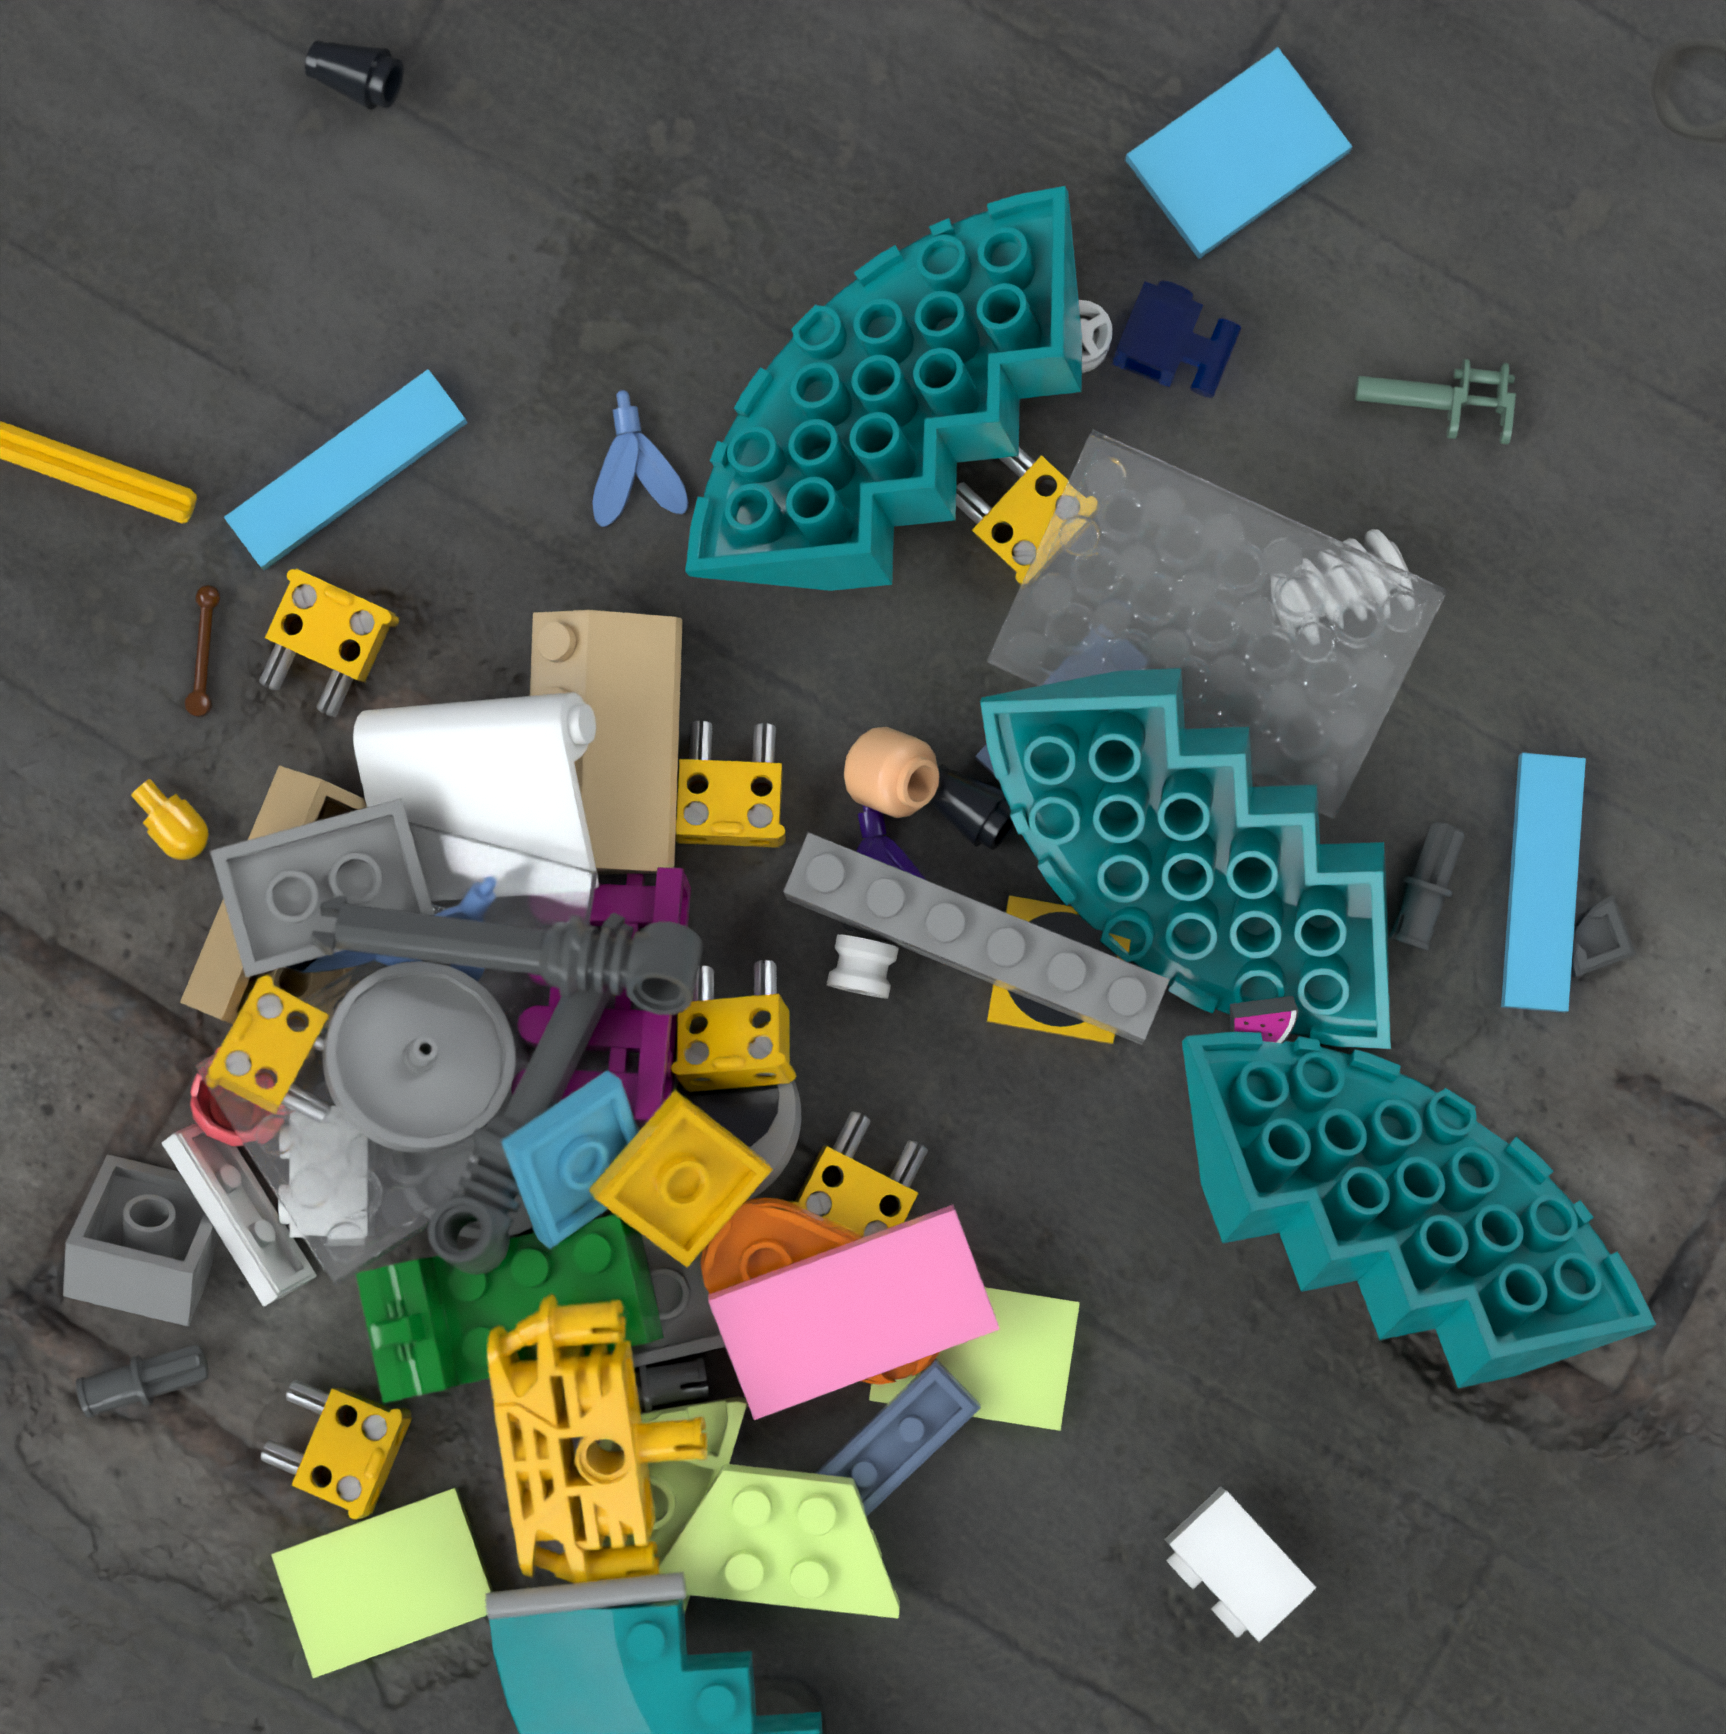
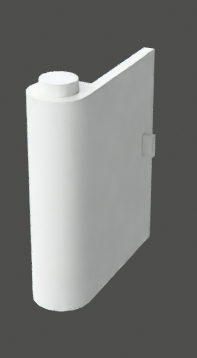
(485, 770)

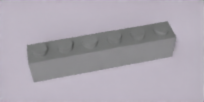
(975, 938)

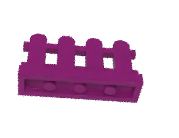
(622, 1028)

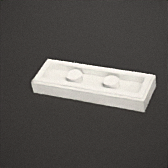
(240, 1213)

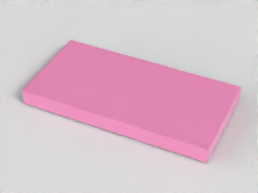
(853, 1312)

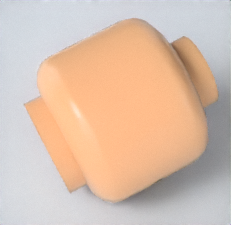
(891, 772)

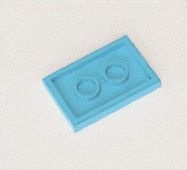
(1238, 153)

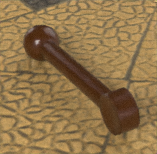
(198, 702)

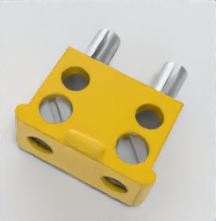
(1020, 509)
(330, 625)
(728, 808)
(734, 1038)
(266, 1046)
(858, 1193)
(355, 1453)

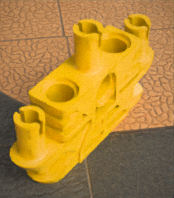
(589, 1397)

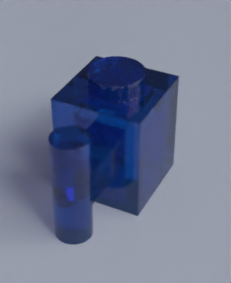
(1163, 336)

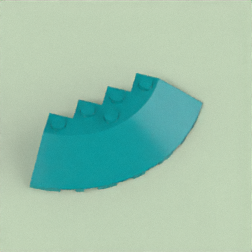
(888, 394)
(1189, 861)
(1406, 1199)
(627, 1675)

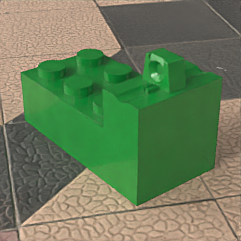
(435, 1321)

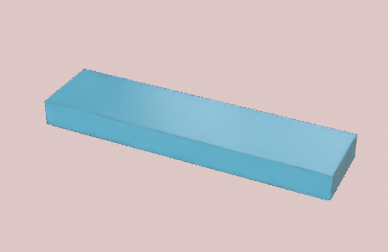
(345, 470)
(1543, 882)

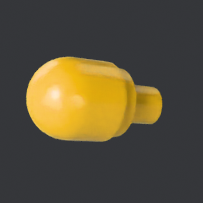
(172, 822)

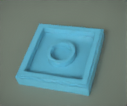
(566, 1153)

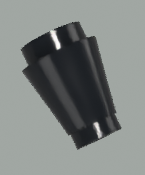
(358, 72)
(973, 808)

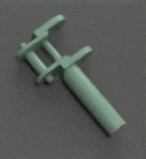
(1444, 396)

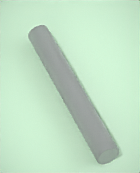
(586, 1595)

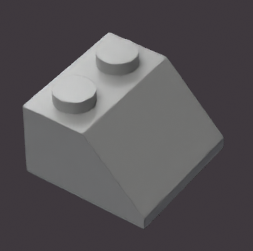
(140, 1243)

